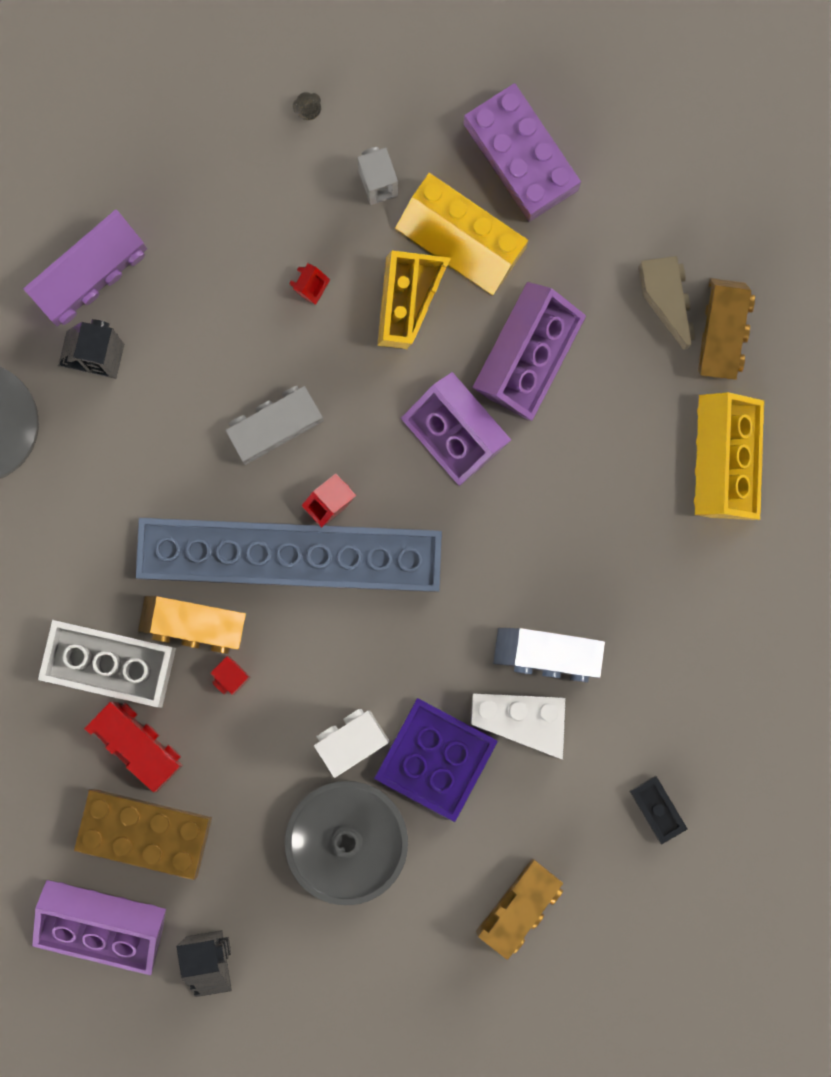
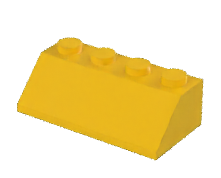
(461, 230)
(729, 456)

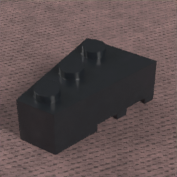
(205, 963)

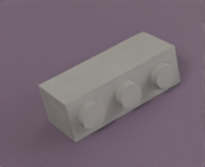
(274, 424)

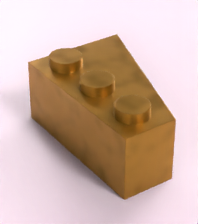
(725, 329)
(520, 909)

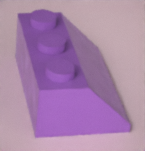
(455, 428)

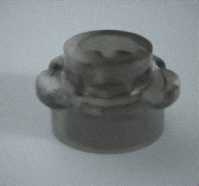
(309, 111)

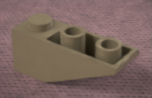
(664, 293)

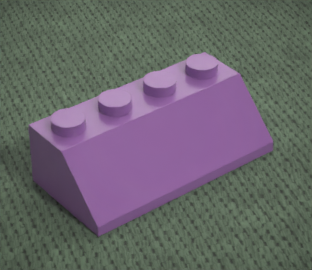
(86, 269)
(529, 350)
(98, 927)

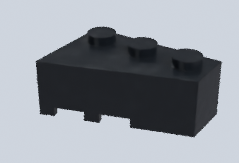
(92, 349)

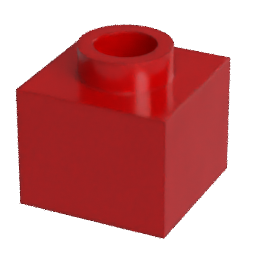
(229, 676)

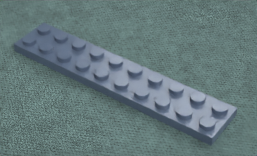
(288, 554)

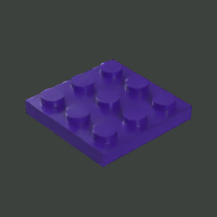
(436, 760)

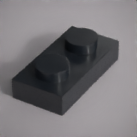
(658, 810)

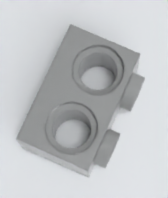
(377, 175)

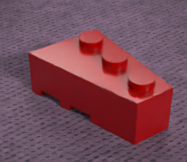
(135, 745)

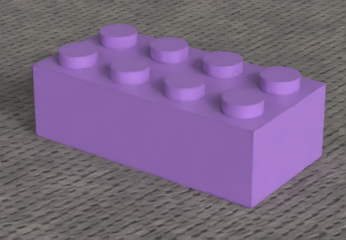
(521, 152)

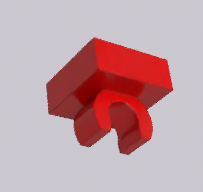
(310, 283)

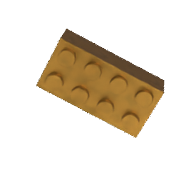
(143, 834)

